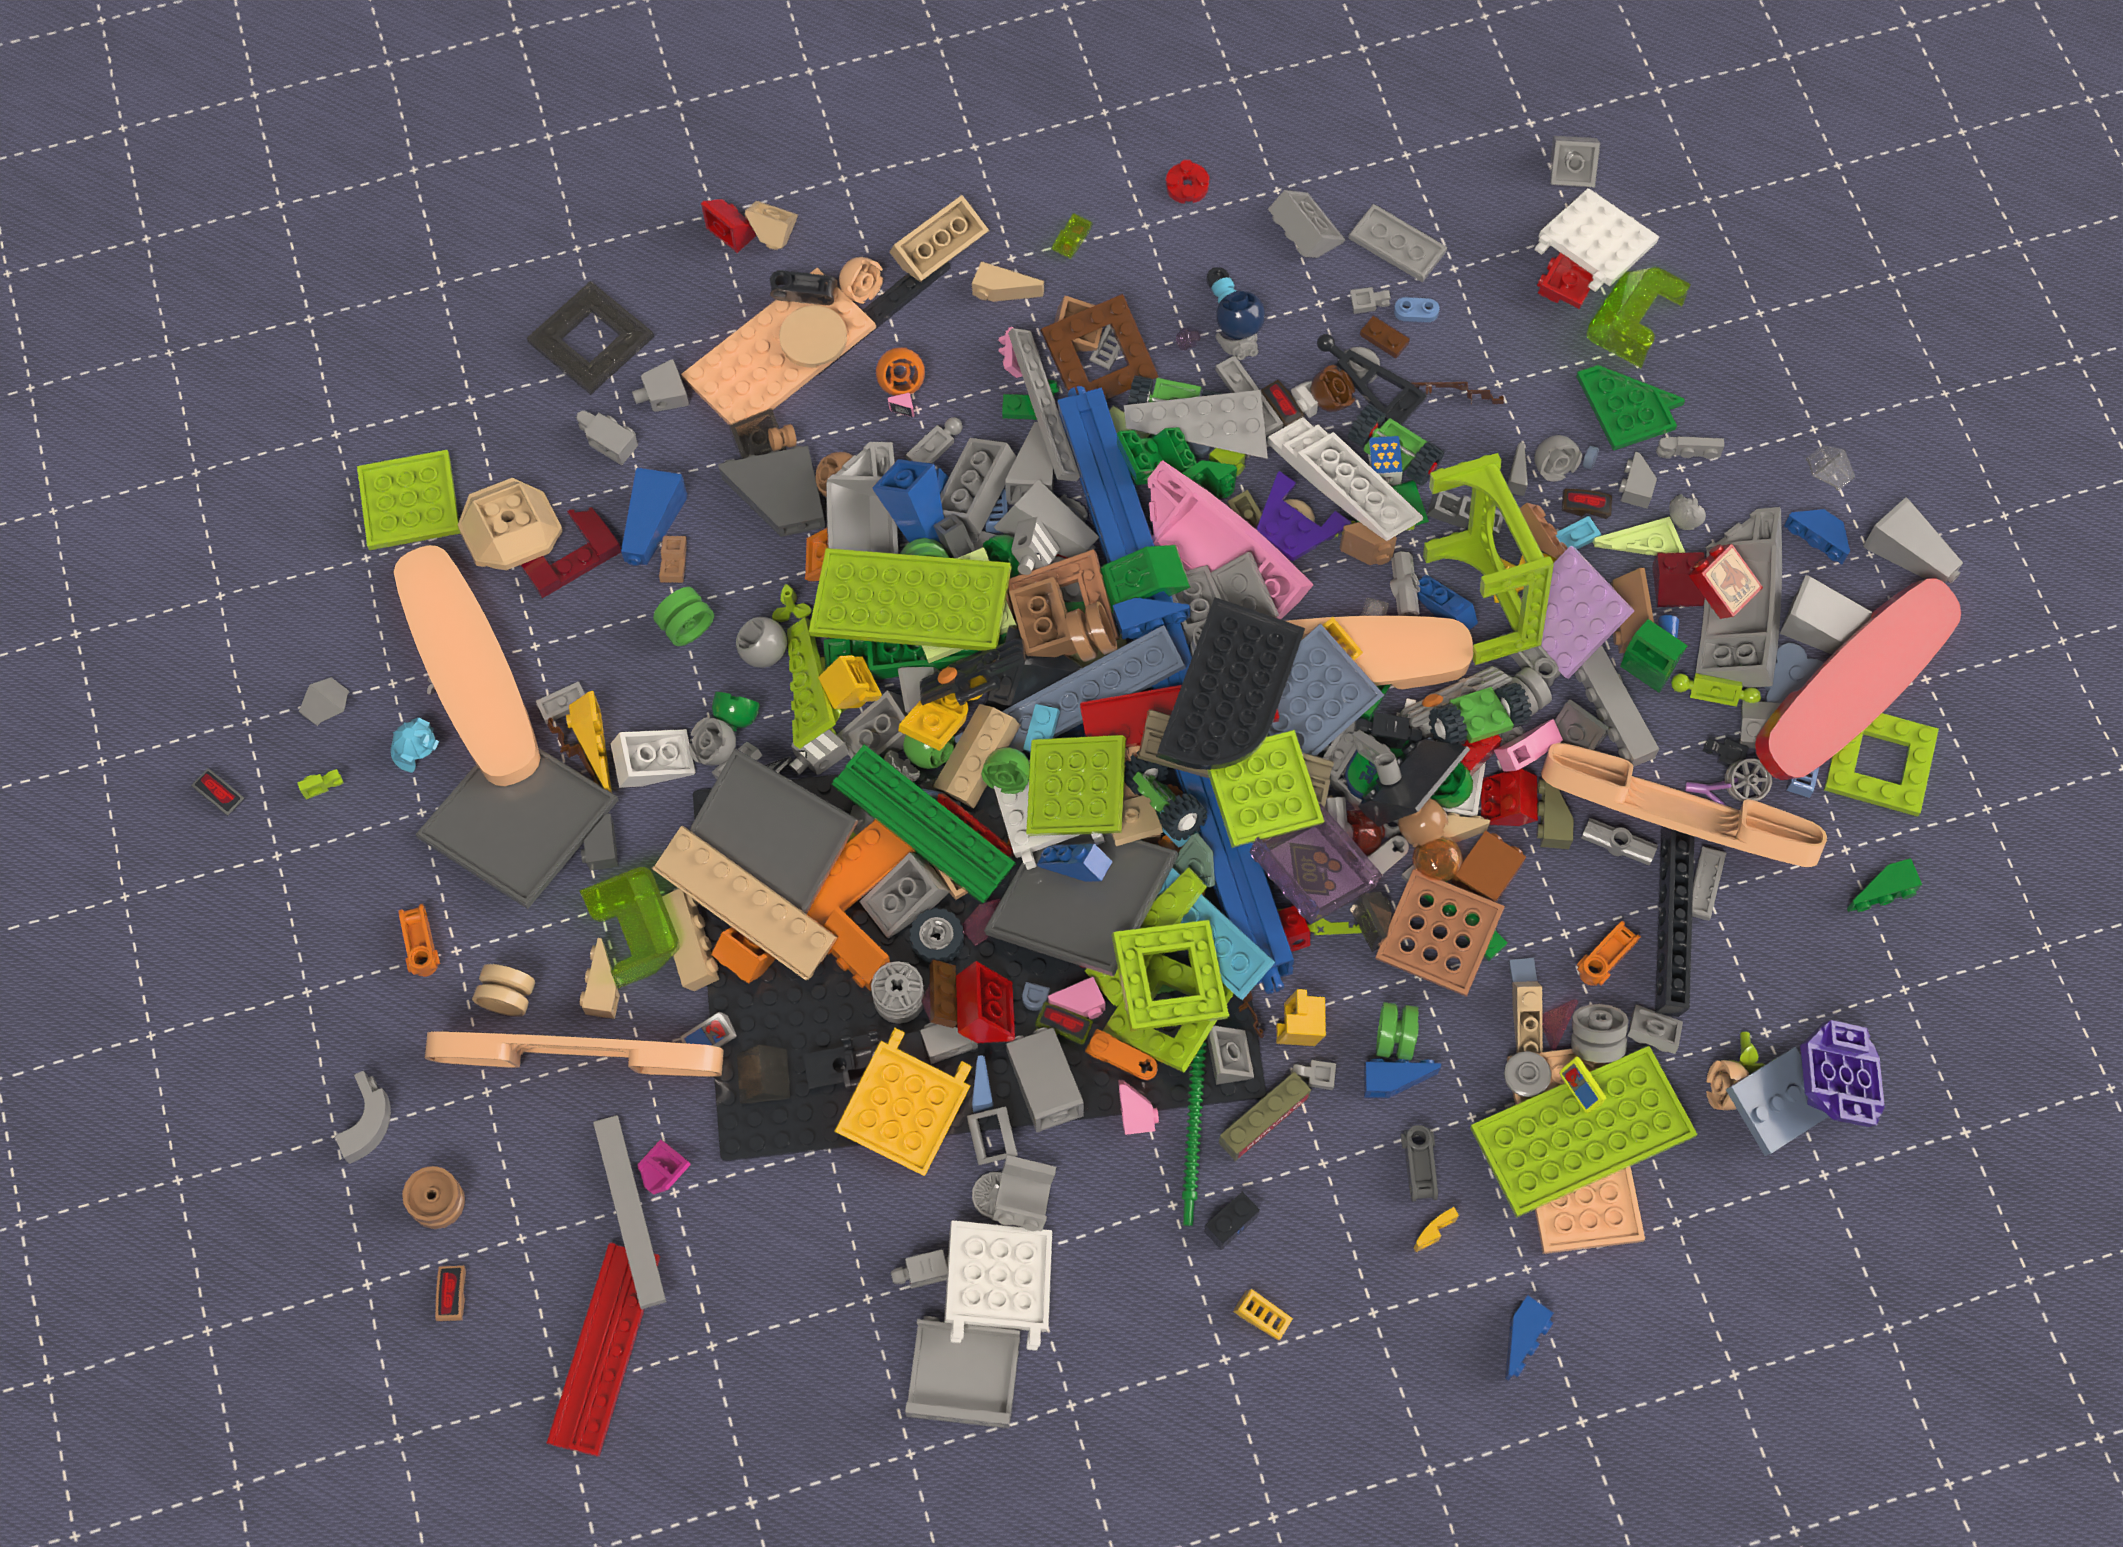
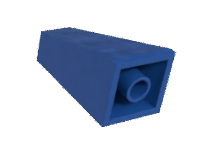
(912, 498)
(652, 509)

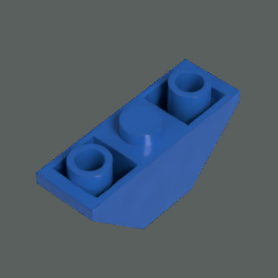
(1821, 531)

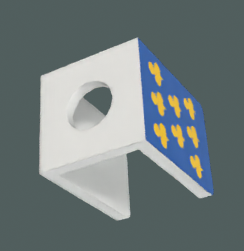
(1386, 458)

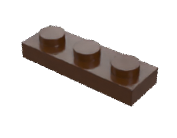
(943, 994)

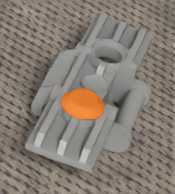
(1421, 710)

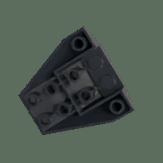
(1028, 676)

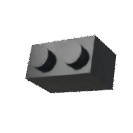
(1231, 1220)

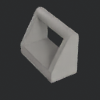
(1006, 1134)

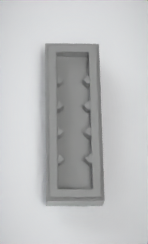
(1707, 882)

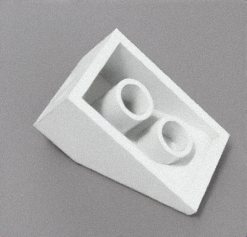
(651, 757)

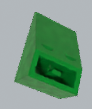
(1652, 655)

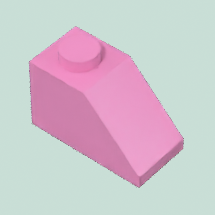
(1080, 998)
(1136, 1110)

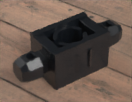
(1389, 730)

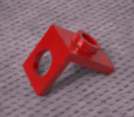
(1295, 928)

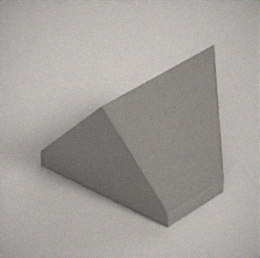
(323, 700)

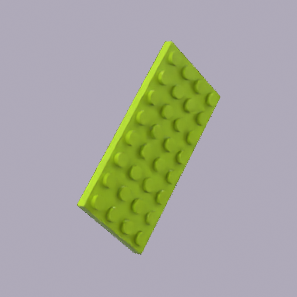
(910, 599)
(1556, 1148)

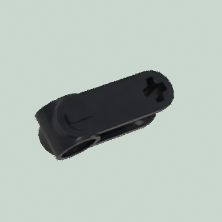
(802, 287)

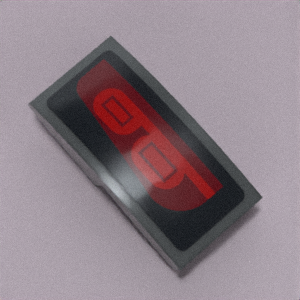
(217, 792)

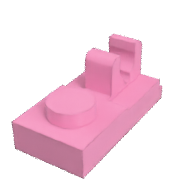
(1010, 361)

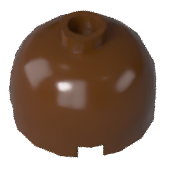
(1332, 389)

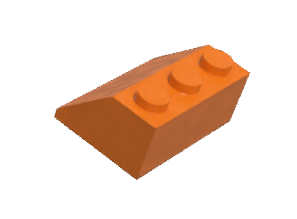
(855, 949)

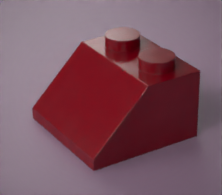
(1673, 582)

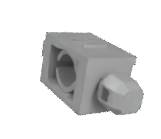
(922, 1270)

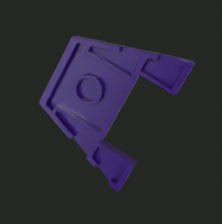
(1291, 530)

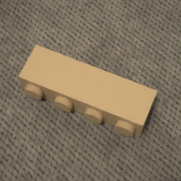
(694, 957)

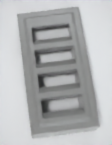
(1102, 343)
(1518, 475)

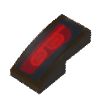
(1282, 403)
(1586, 501)

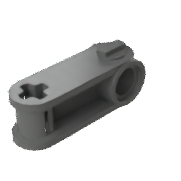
(1420, 1163)

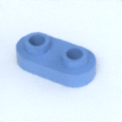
(1416, 310)

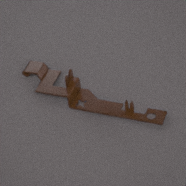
(1485, 394)
(571, 751)
(1248, 998)

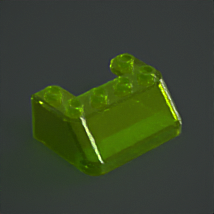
(1619, 318)
(642, 918)

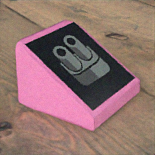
(901, 404)

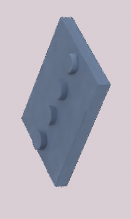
(1775, 1102)

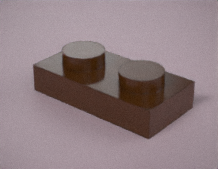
(1384, 337)

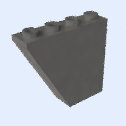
(778, 489)

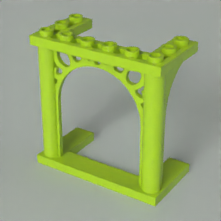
(1478, 550)

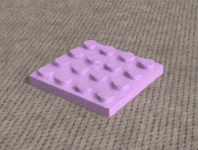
(1580, 612)

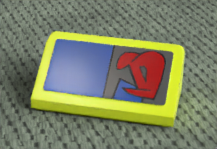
(1582, 1085)

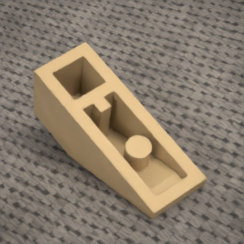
(1002, 284)

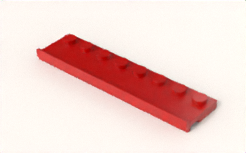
(1128, 713)
(599, 1358)

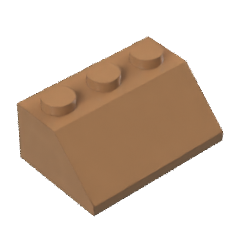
(1635, 592)
(1042, 619)

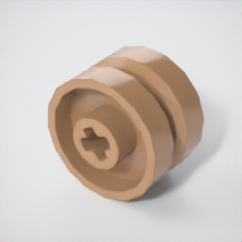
(1091, 631)
(424, 1186)

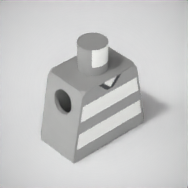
(1033, 546)
(819, 753)

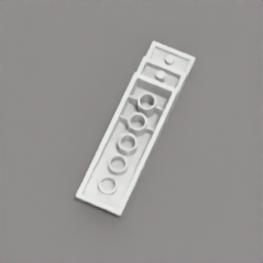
(1344, 478)

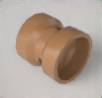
(782, 437)

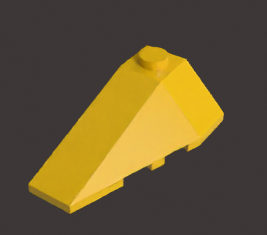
(588, 728)

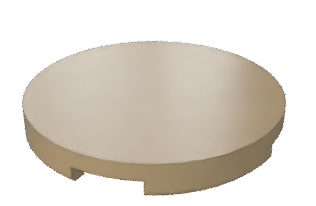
(813, 336)

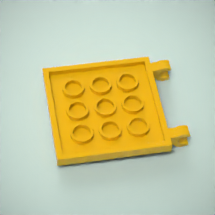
(903, 1106)

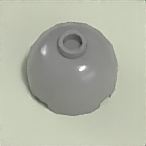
(1557, 457)
(712, 742)

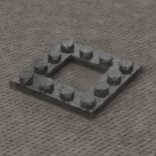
(590, 376)

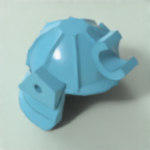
(412, 742)

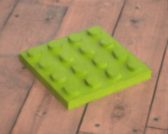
(408, 499)
(1076, 786)
(1266, 792)

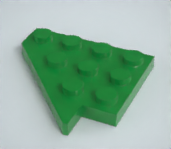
(1627, 407)

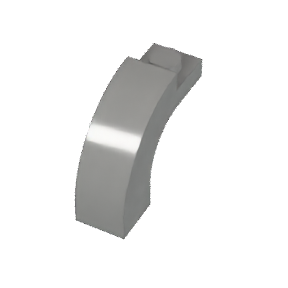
(372, 1126)

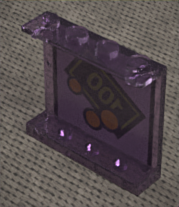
(1317, 867)

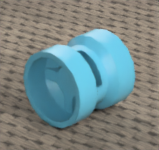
(1223, 287)

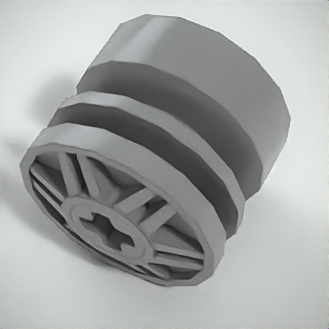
(894, 1004)

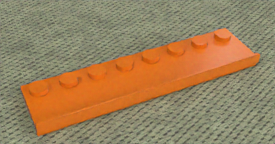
(858, 869)

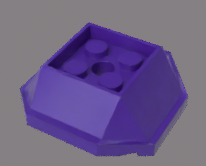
(1843, 1073)

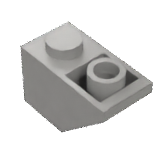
(1639, 483)

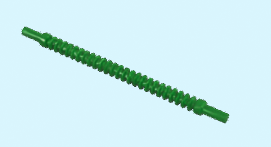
(1189, 1195)

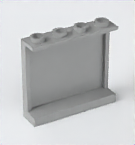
(965, 1379)

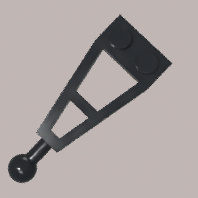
(1404, 403)

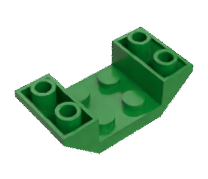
(1145, 454)
(1214, 476)
(1145, 574)

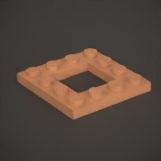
(1079, 568)

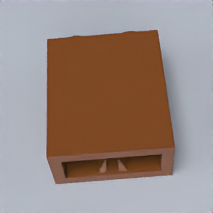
(1489, 867)

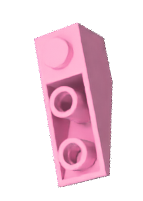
(1528, 746)

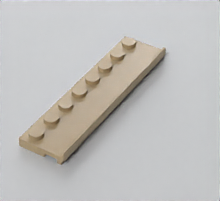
(745, 903)

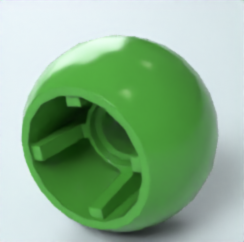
(926, 756)

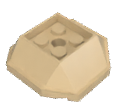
(512, 543)

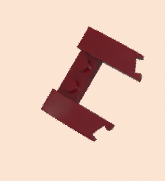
(599, 549)

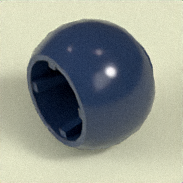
(1240, 314)

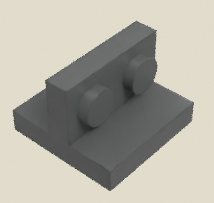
(1580, 727)

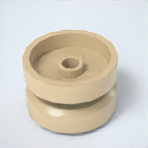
(503, 990)

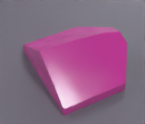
(661, 1168)

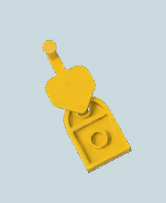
(937, 720)

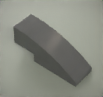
(1456, 510)

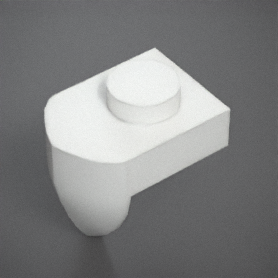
(1304, 398)

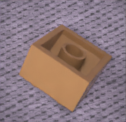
(1069, 307)
(1366, 545)

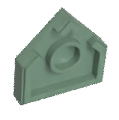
(1198, 857)

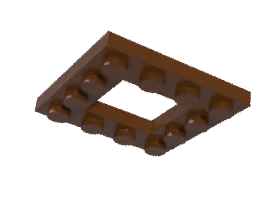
(1117, 315)

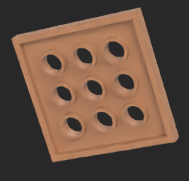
(1469, 957)

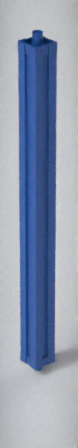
(1122, 529)

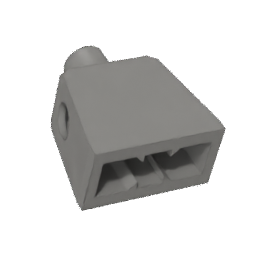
(662, 388)

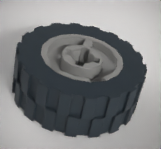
(934, 922)

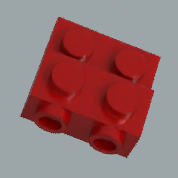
(1565, 282)

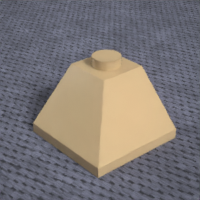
(771, 224)

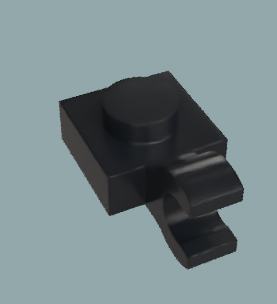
(1727, 752)

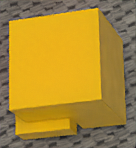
(849, 683)
(1302, 1020)

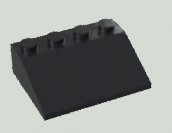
(1422, 770)

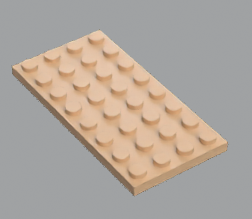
(751, 369)
(1596, 1214)

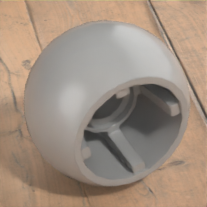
(761, 642)

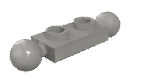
(935, 442)

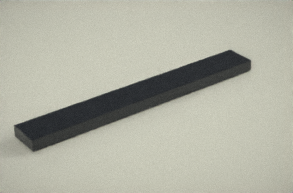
(896, 298)

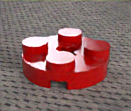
(1187, 171)

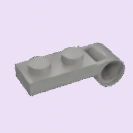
(1379, 755)

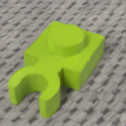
(317, 784)

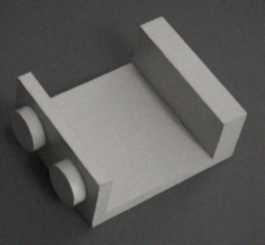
(1023, 1193)

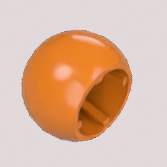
(894, 358)

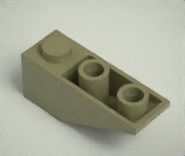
(1556, 819)

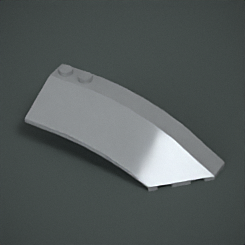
(854, 511)
(1747, 644)

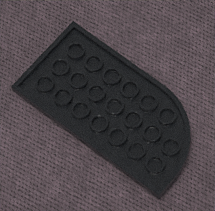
(1230, 688)

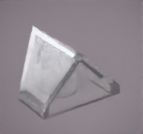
(1831, 466)

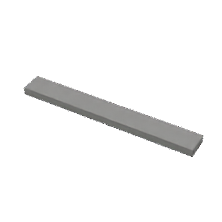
(1044, 405)
(629, 1212)

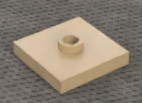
(1138, 821)

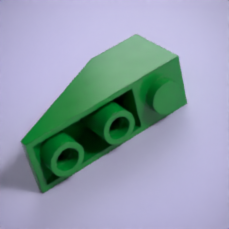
(1894, 881)

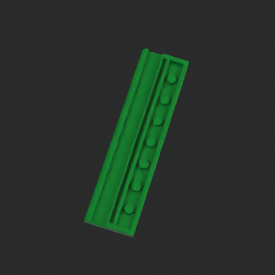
(923, 824)

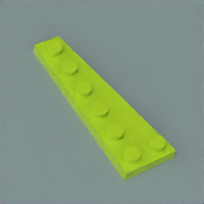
(810, 701)
(1166, 910)

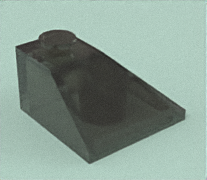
(1373, 916)

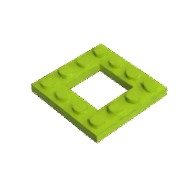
(1910, 793)
(1148, 1014)
(1176, 1051)

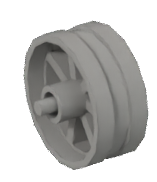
(1748, 780)

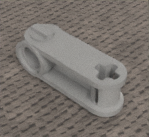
(1538, 660)
(1385, 857)

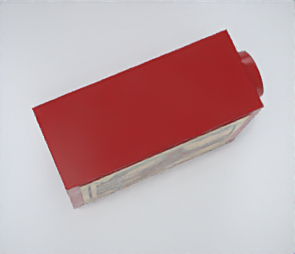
(1725, 580)

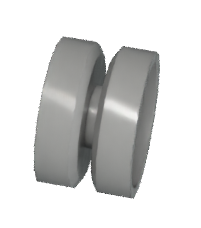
(1599, 1033)

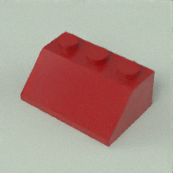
(984, 1005)

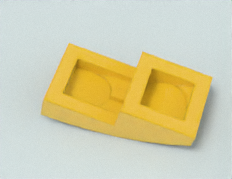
(1431, 1234)

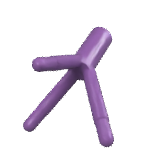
(1705, 789)

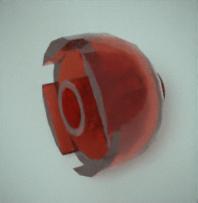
(1365, 832)

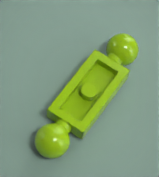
(1715, 689)

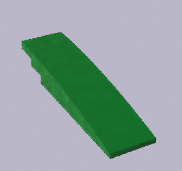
(886, 658)

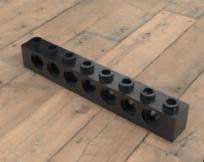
(1674, 923)

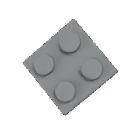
(1655, 1029)

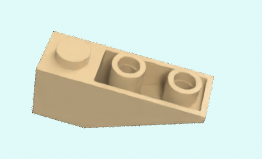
(1462, 828)
(601, 991)
(1528, 1016)

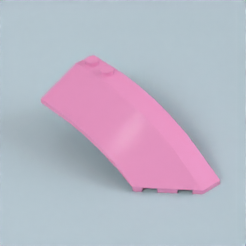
(1215, 535)

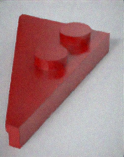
(972, 822)

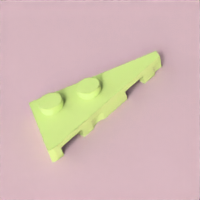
(1646, 539)

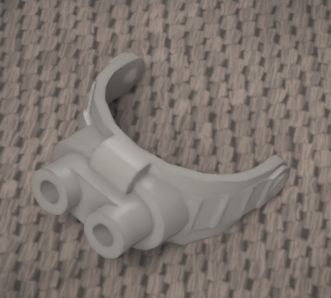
(1239, 348)

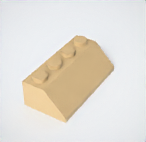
(939, 239)
(984, 734)

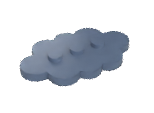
(1791, 672)

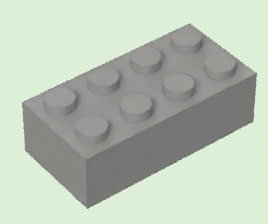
(977, 482)

